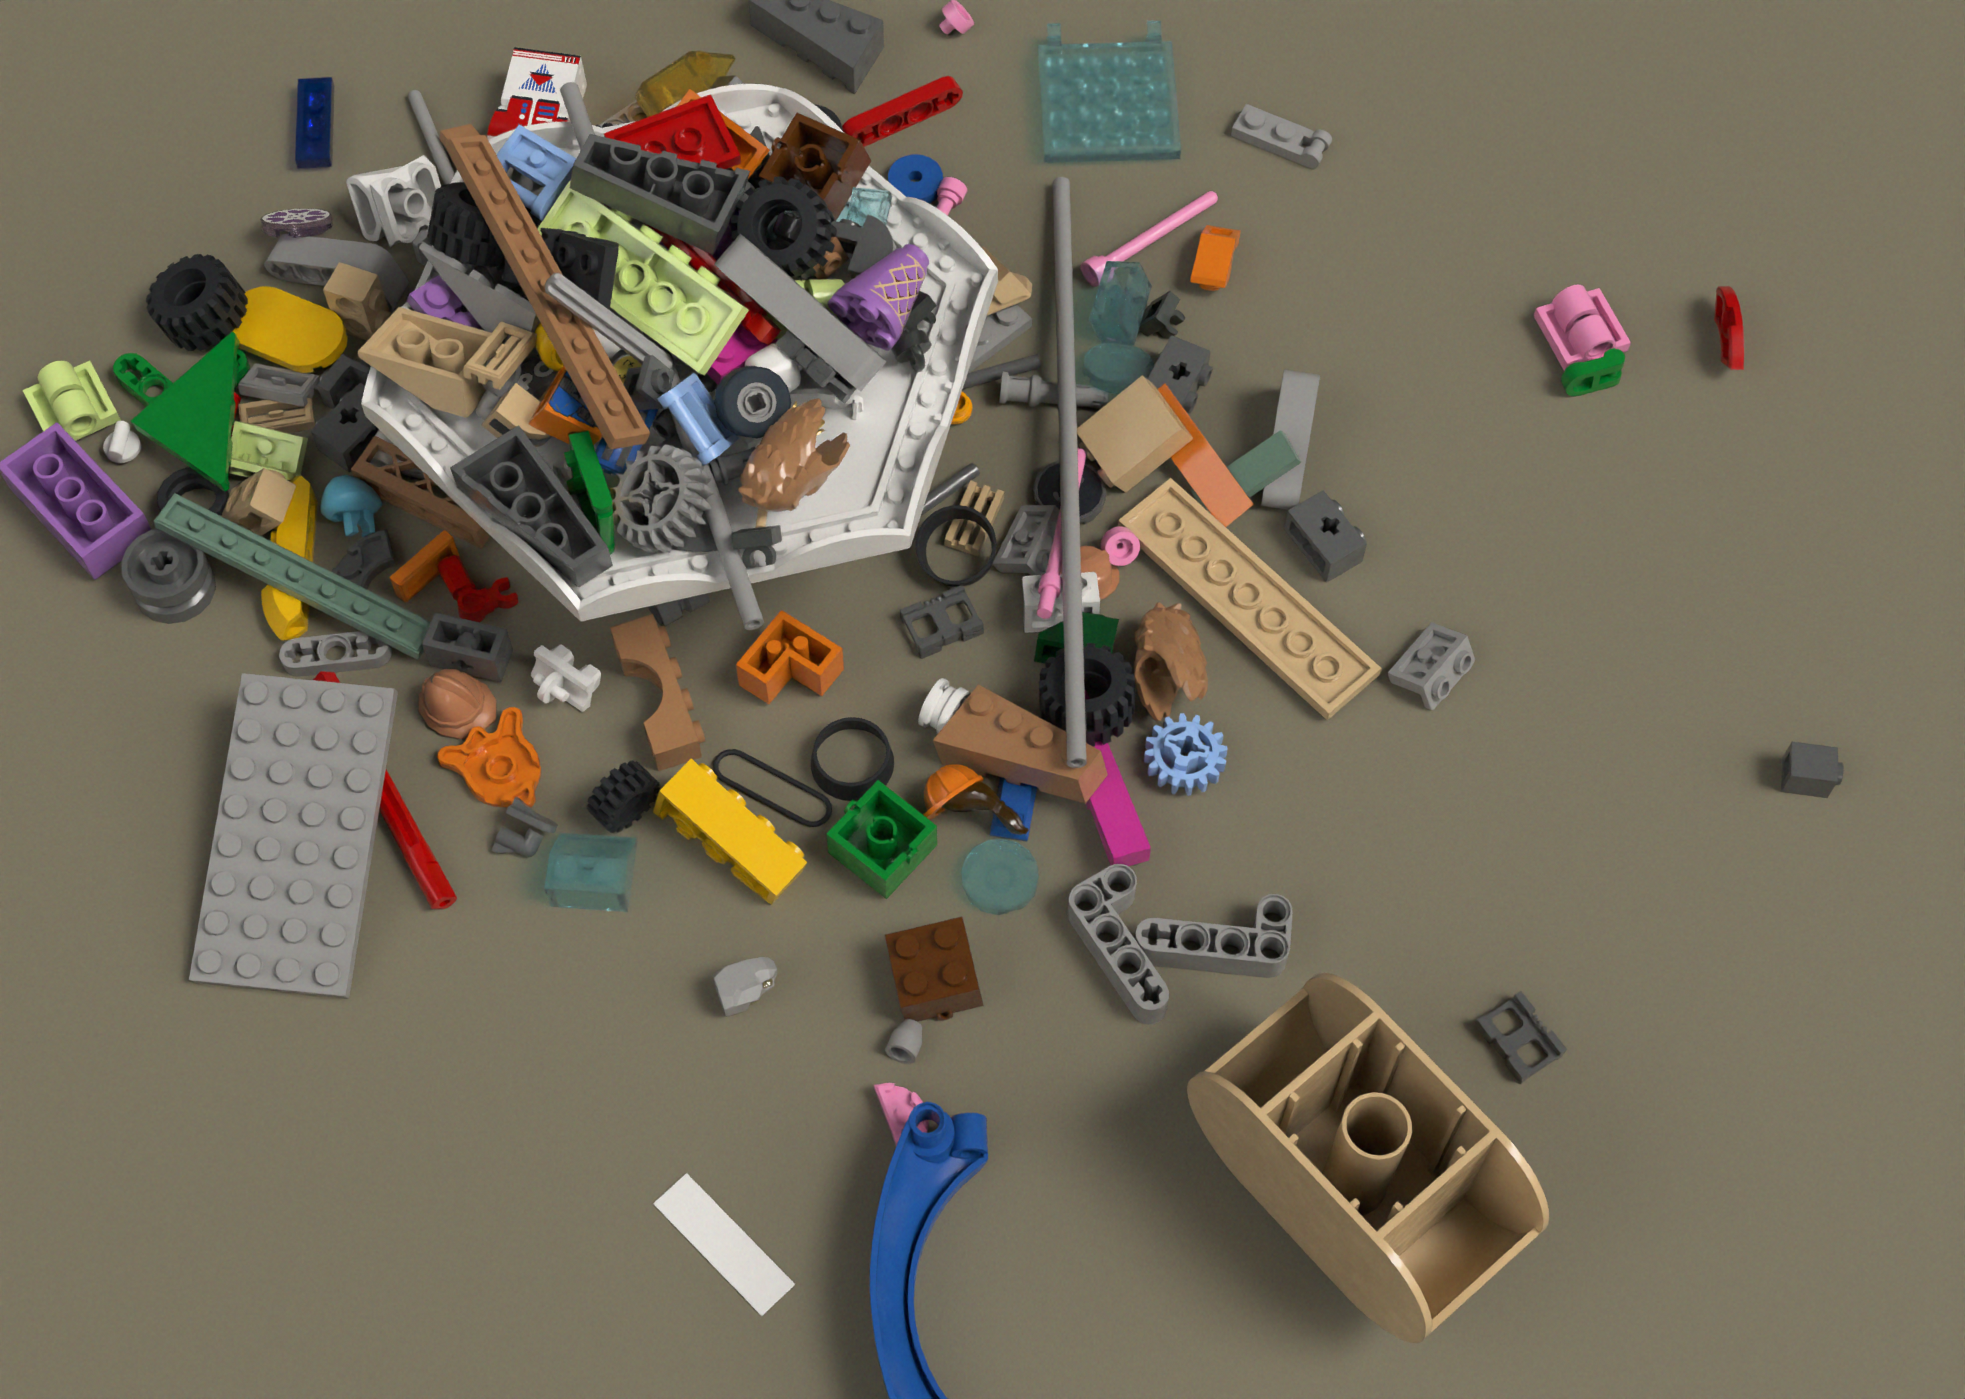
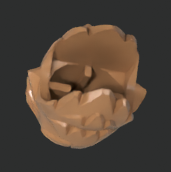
(788, 463)
(1168, 659)

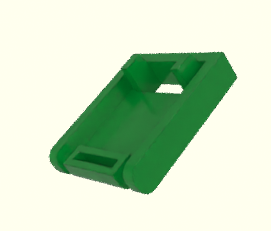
(590, 486)

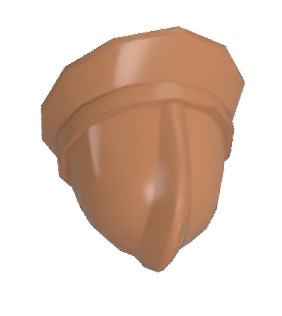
(456, 703)

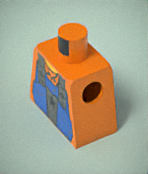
(564, 411)

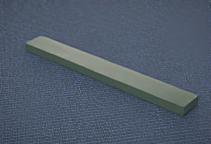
(293, 575)

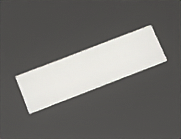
(724, 1244)

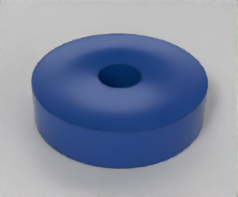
(920, 168)

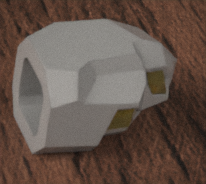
(744, 983)

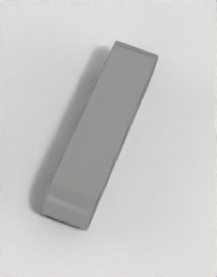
(800, 312)

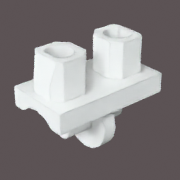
(561, 680)

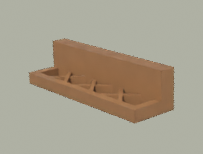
(412, 497)

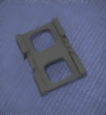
(815, 366)
(947, 631)
(1530, 1031)

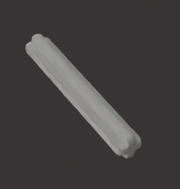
(603, 320)

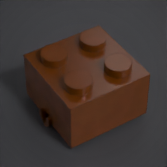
(819, 158)
(934, 970)

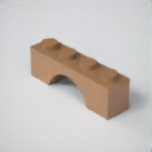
(644, 655)

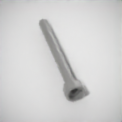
(431, 136)

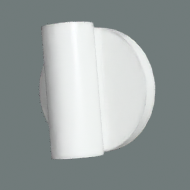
(122, 444)

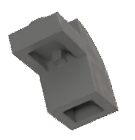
(866, 243)

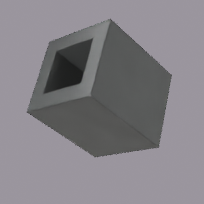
(1810, 769)

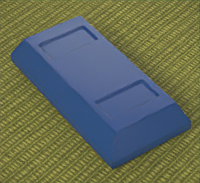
(1019, 798)

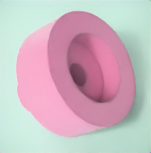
(956, 18)
(1121, 545)

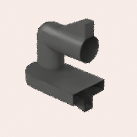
(513, 842)

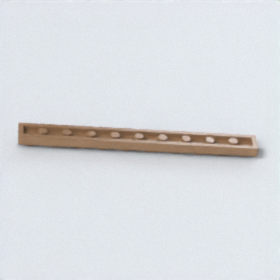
(532, 266)

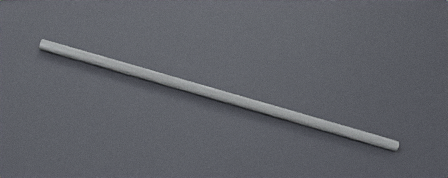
(717, 516)

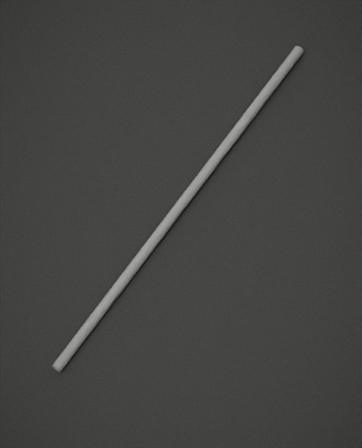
(1069, 479)

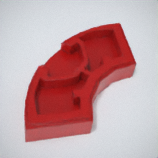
(1730, 327)

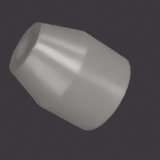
(905, 1042)

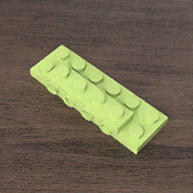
(654, 284)

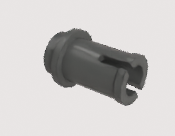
(729, 466)

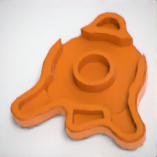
(496, 763)

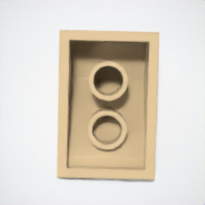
(428, 359)

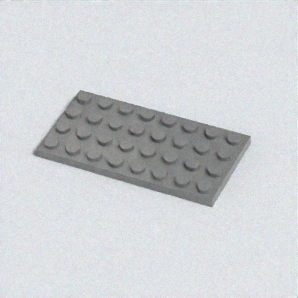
(294, 836)

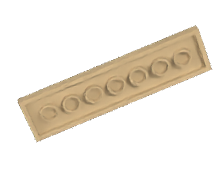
(1250, 599)

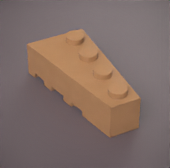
(1016, 745)

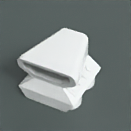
(395, 200)

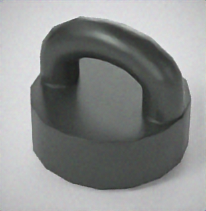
(912, 348)

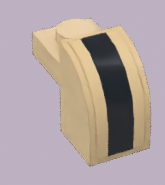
(516, 409)

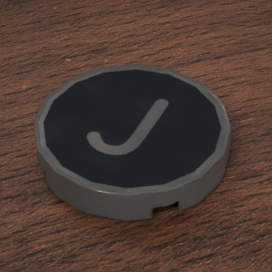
(1091, 490)

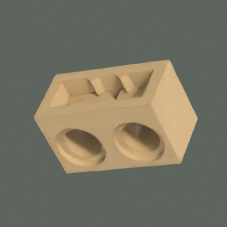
(357, 300)
(259, 501)

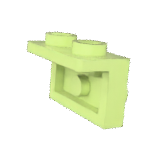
(266, 448)

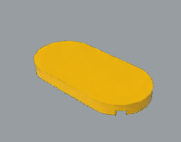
(290, 330)

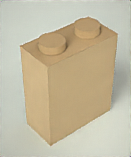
(1132, 435)

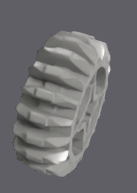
(669, 506)

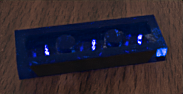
(314, 123)

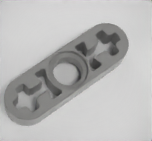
(307, 645)

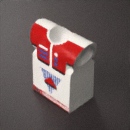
(533, 89)

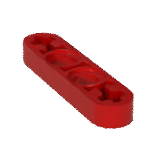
(932, 100)

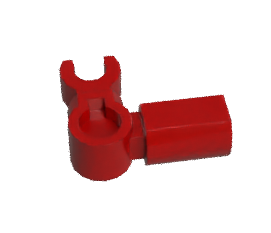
(474, 603)

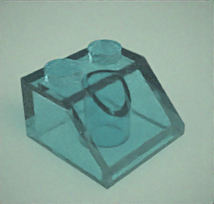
(590, 872)

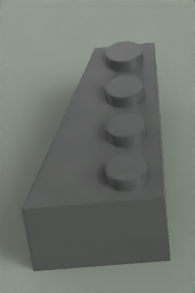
(825, 33)
(660, 190)
(529, 500)

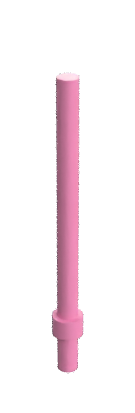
(1051, 582)

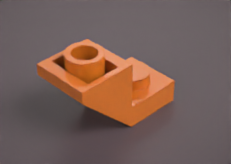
(1214, 257)

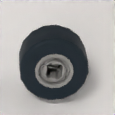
(738, 399)

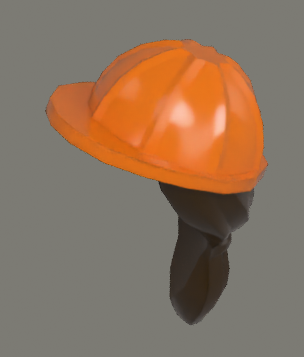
(963, 791)

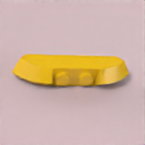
(296, 533)

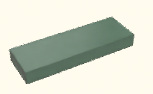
(1262, 465)

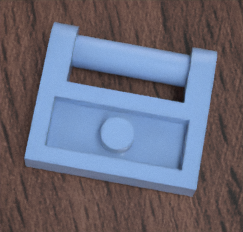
(539, 162)
(698, 418)

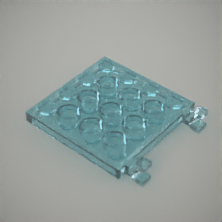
(1108, 99)

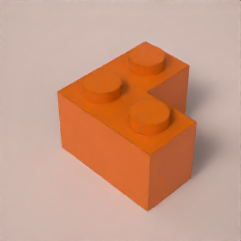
(786, 652)

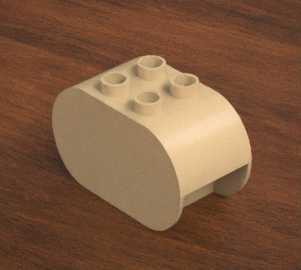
(1369, 1157)

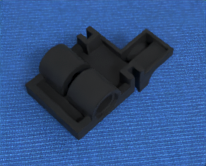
(582, 260)

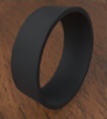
(941, 516)
(855, 790)

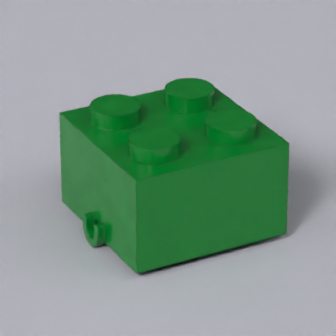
(881, 839)

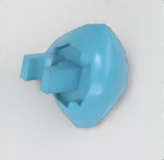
(352, 502)

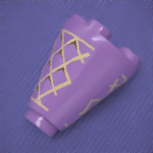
(882, 297)

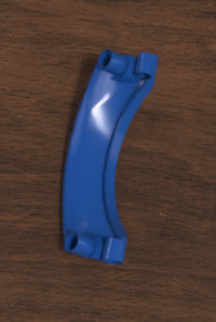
(917, 1187)

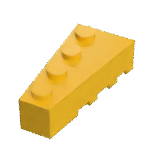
(730, 830)

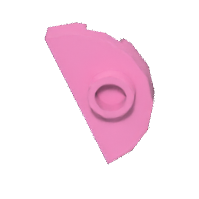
(897, 1105)

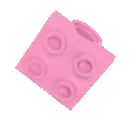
(1580, 326)

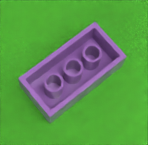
(74, 499)

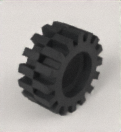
(623, 796)

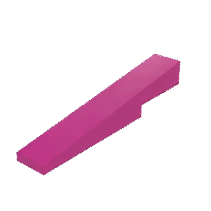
(1116, 816)

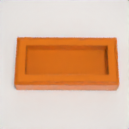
(422, 566)

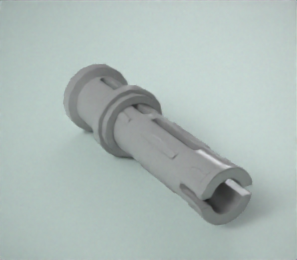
(1036, 390)

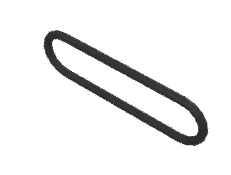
(779, 774)

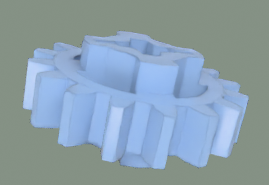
(1182, 737)

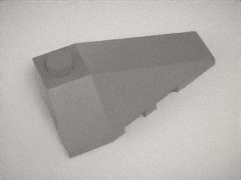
(482, 298)

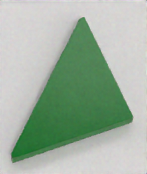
(198, 413)

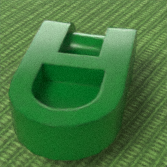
(1595, 374)

